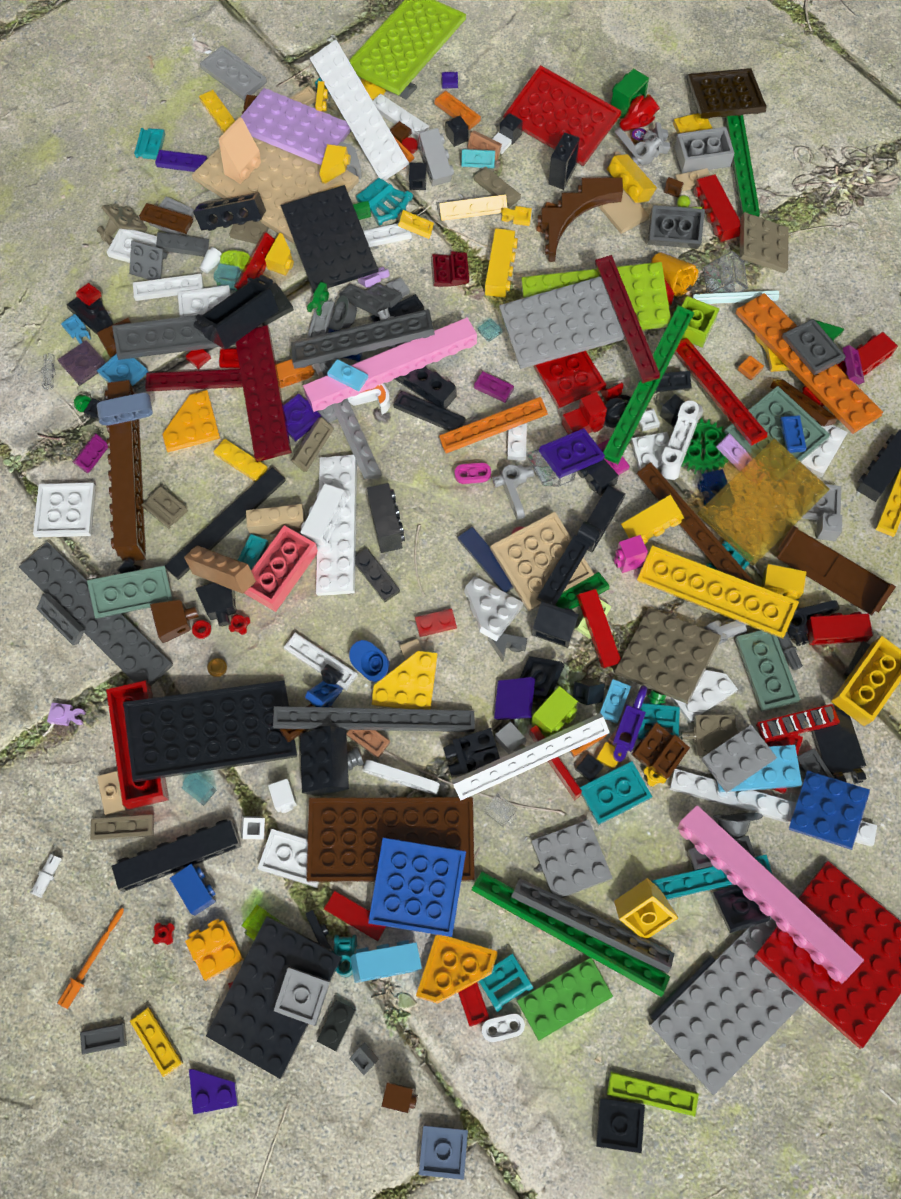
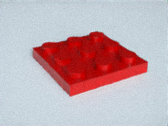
(570, 378)

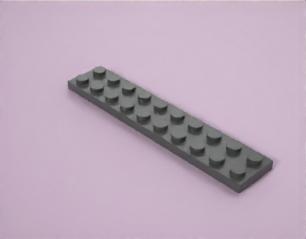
(111, 633)

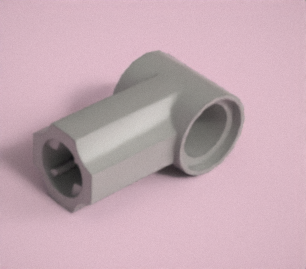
(726, 629)

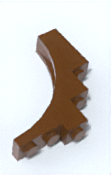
(590, 194)

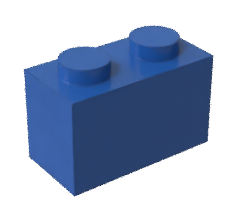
(193, 889)

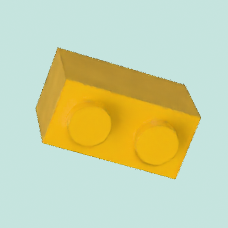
(784, 581)

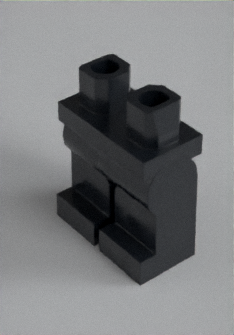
(472, 752)

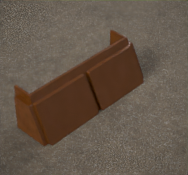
(834, 571)

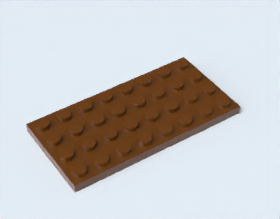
(349, 833)

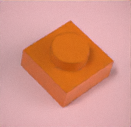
(750, 367)

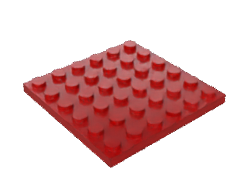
(870, 930)

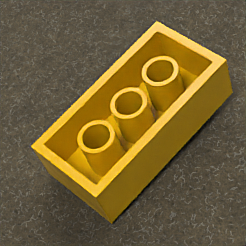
(870, 682)

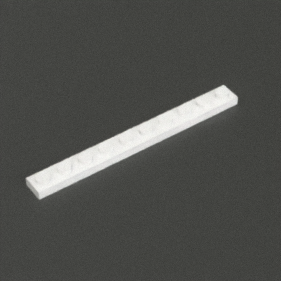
(751, 801)

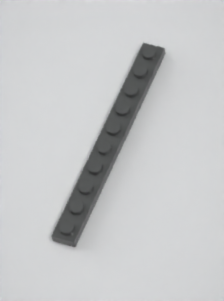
(374, 719)

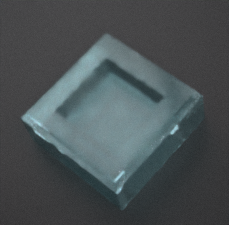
(489, 330)

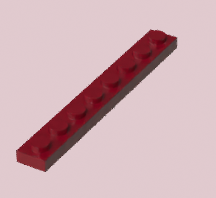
(627, 319)

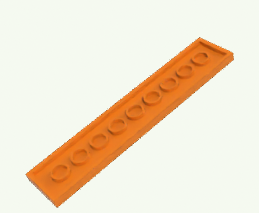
(830, 386)

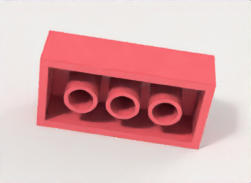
(281, 568)

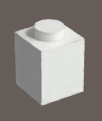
(282, 796)
(252, 827)

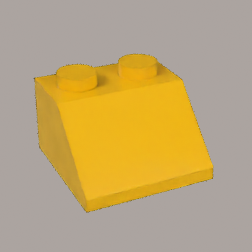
(645, 909)

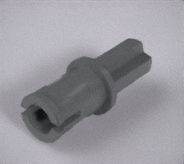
(790, 652)

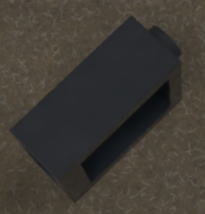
(563, 161)

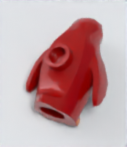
(639, 113)

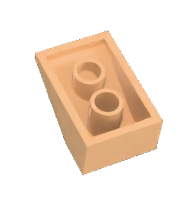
(238, 152)

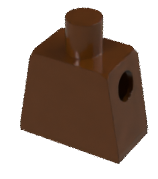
(172, 619)

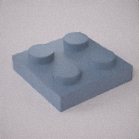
(443, 1152)

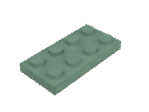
(129, 591)
(767, 670)

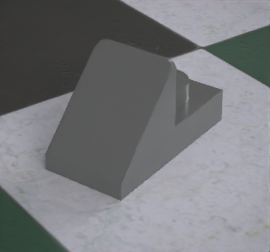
(505, 641)

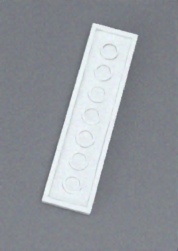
(337, 558)

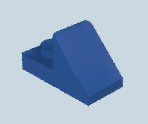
(323, 694)

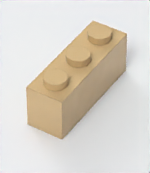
(271, 520)

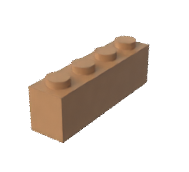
(220, 569)

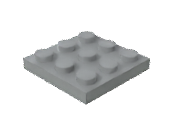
(571, 859)

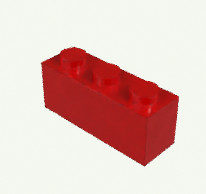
(839, 628)

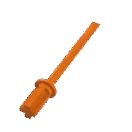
(75, 984)

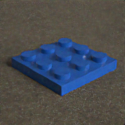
(829, 810)

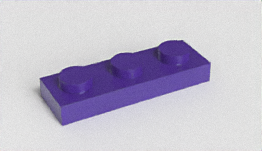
(179, 160)

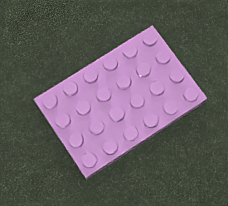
(293, 126)

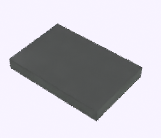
(813, 346)

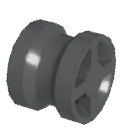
(354, 758)

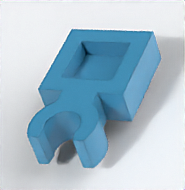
(75, 328)

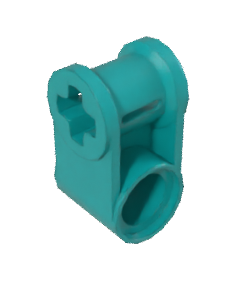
(345, 947)

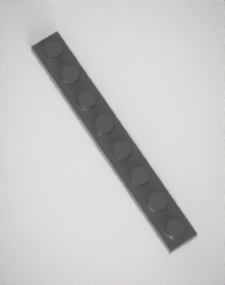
(593, 925)

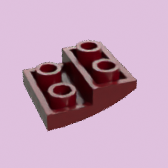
(450, 269)

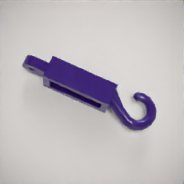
(630, 723)

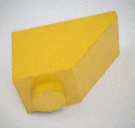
(334, 162)
(279, 257)

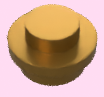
(217, 667)

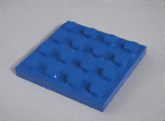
(417, 887)

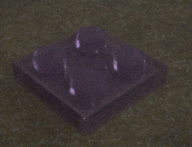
(81, 363)

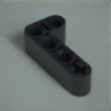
(601, 517)

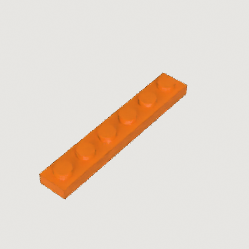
(493, 425)

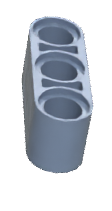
(124, 409)

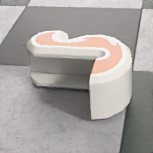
(378, 393)

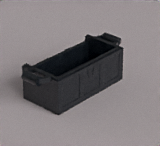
(238, 313)

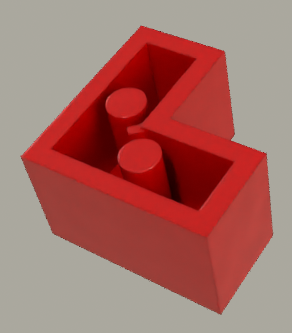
(589, 415)

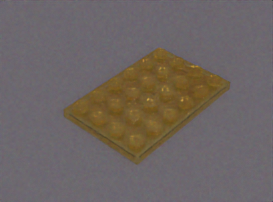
(763, 502)

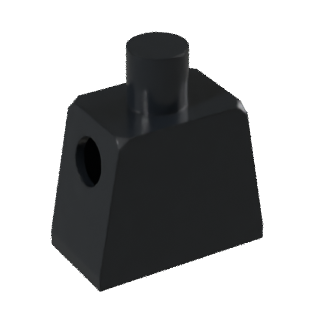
(218, 602)

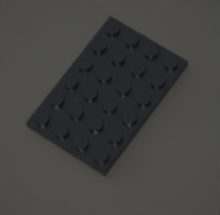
(329, 238)
(247, 1015)

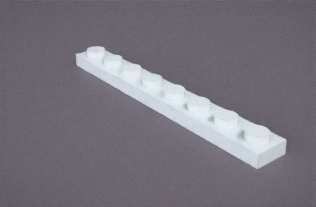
(530, 756)

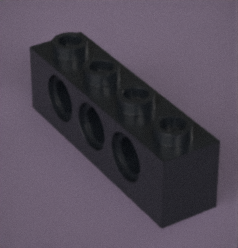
(251, 202)
(426, 388)

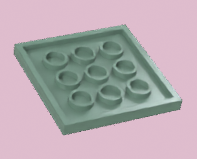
(768, 414)

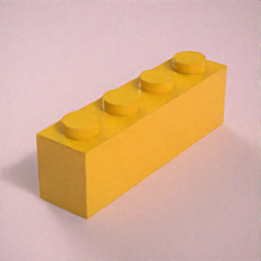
(500, 263)

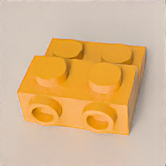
(214, 949)

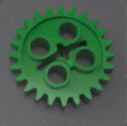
(709, 446)

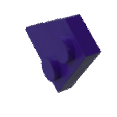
(211, 1092)

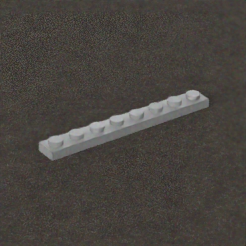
(352, 431)

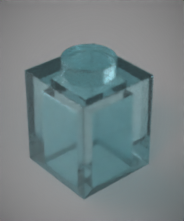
(227, 275)
(198, 788)

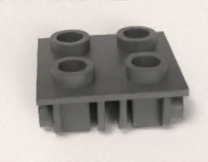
(146, 260)

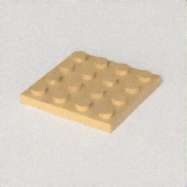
(533, 554)

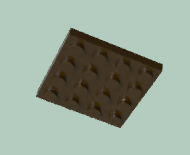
(726, 93)

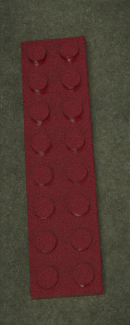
(263, 395)

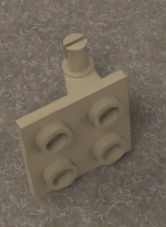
(119, 218)

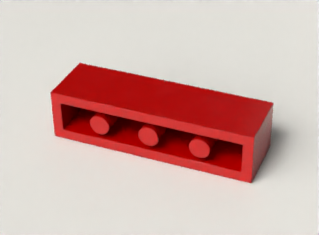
(717, 208)

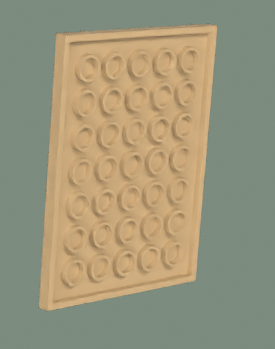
(278, 179)

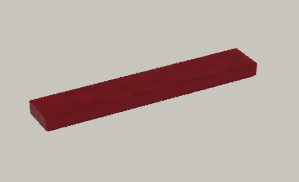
(193, 380)

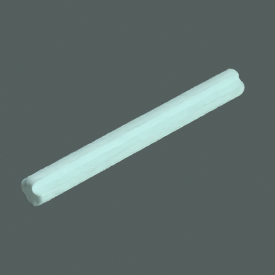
(733, 297)

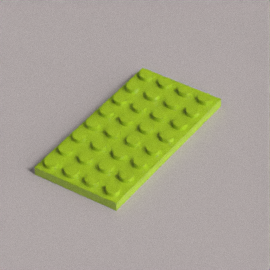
(406, 43)
(642, 282)

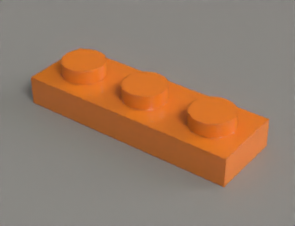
(456, 108)

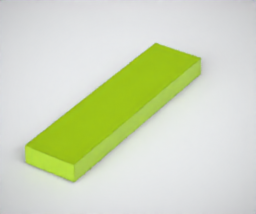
(652, 1094)

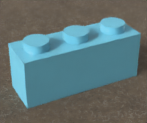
(385, 961)

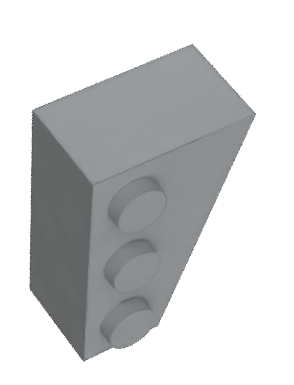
(435, 156)

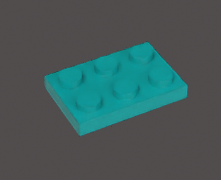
(615, 793)

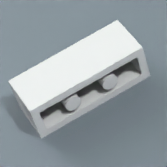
(324, 514)

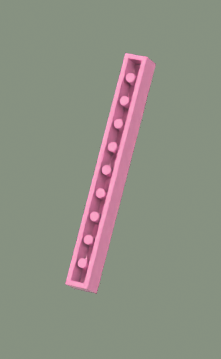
(394, 363)
(770, 894)

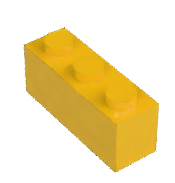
(635, 181)
(654, 520)

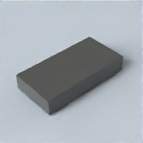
(103, 1038)

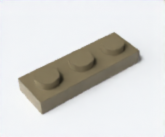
(496, 186)
(312, 444)
(122, 827)

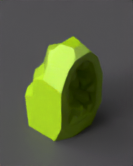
(235, 258)

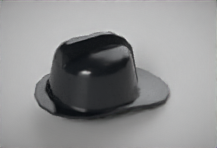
(615, 409)

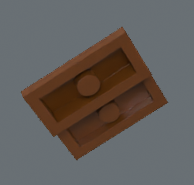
(660, 751)

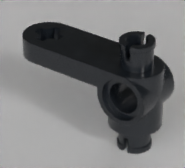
(801, 615)

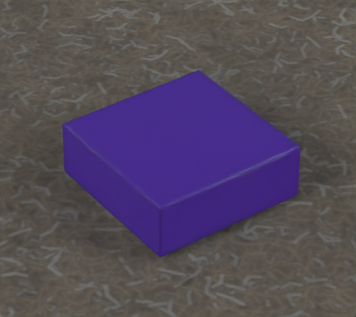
(449, 80)

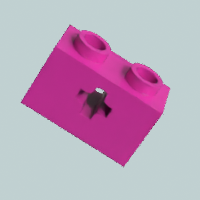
(630, 554)

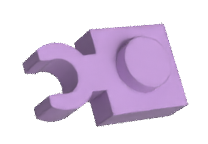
(370, 280)
(62, 714)

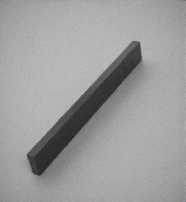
(227, 520)

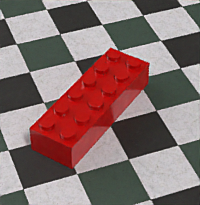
(132, 793)

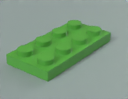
(564, 999)

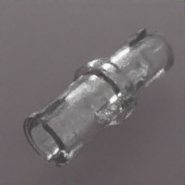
(48, 371)

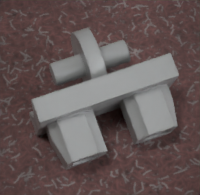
(662, 134)

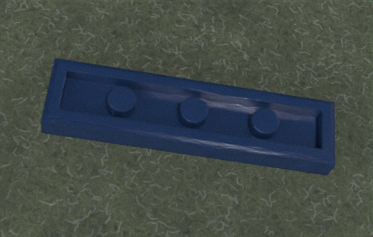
(485, 558)

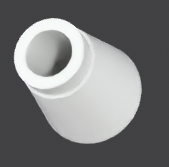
(210, 260)

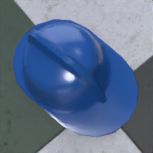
(369, 660)

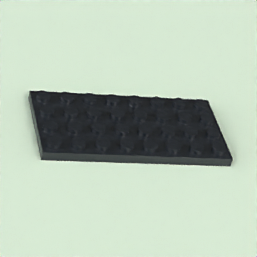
(206, 731)

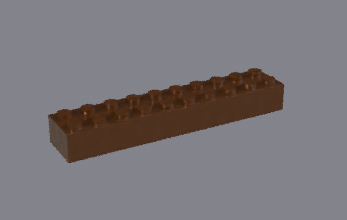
(126, 481)

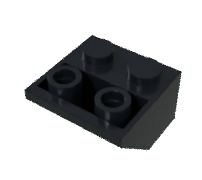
(555, 624)

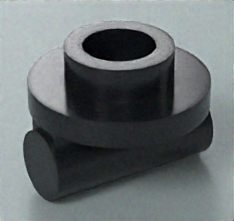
(331, 675)

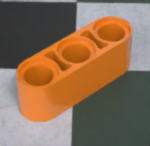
(289, 375)

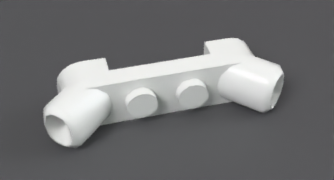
(679, 442)

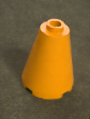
(677, 272)

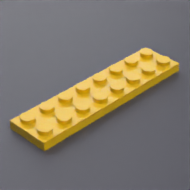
(718, 591)

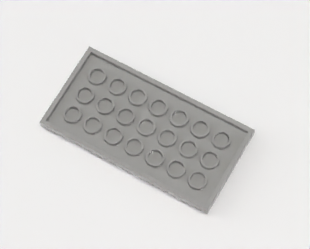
(727, 1011)

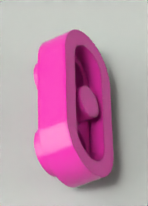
(472, 472)

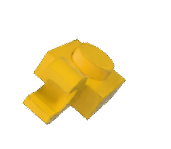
(520, 215)

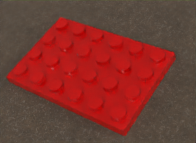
(556, 106)

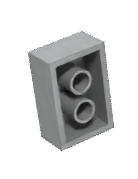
(704, 150)

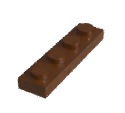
(816, 411)

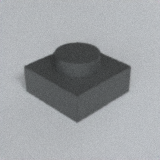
(364, 1058)

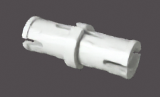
(45, 875)

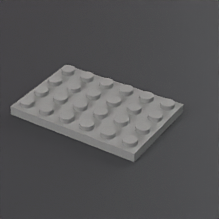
(561, 322)

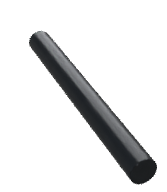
(681, 988)

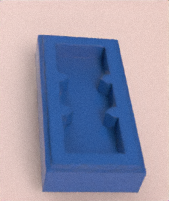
(793, 434)

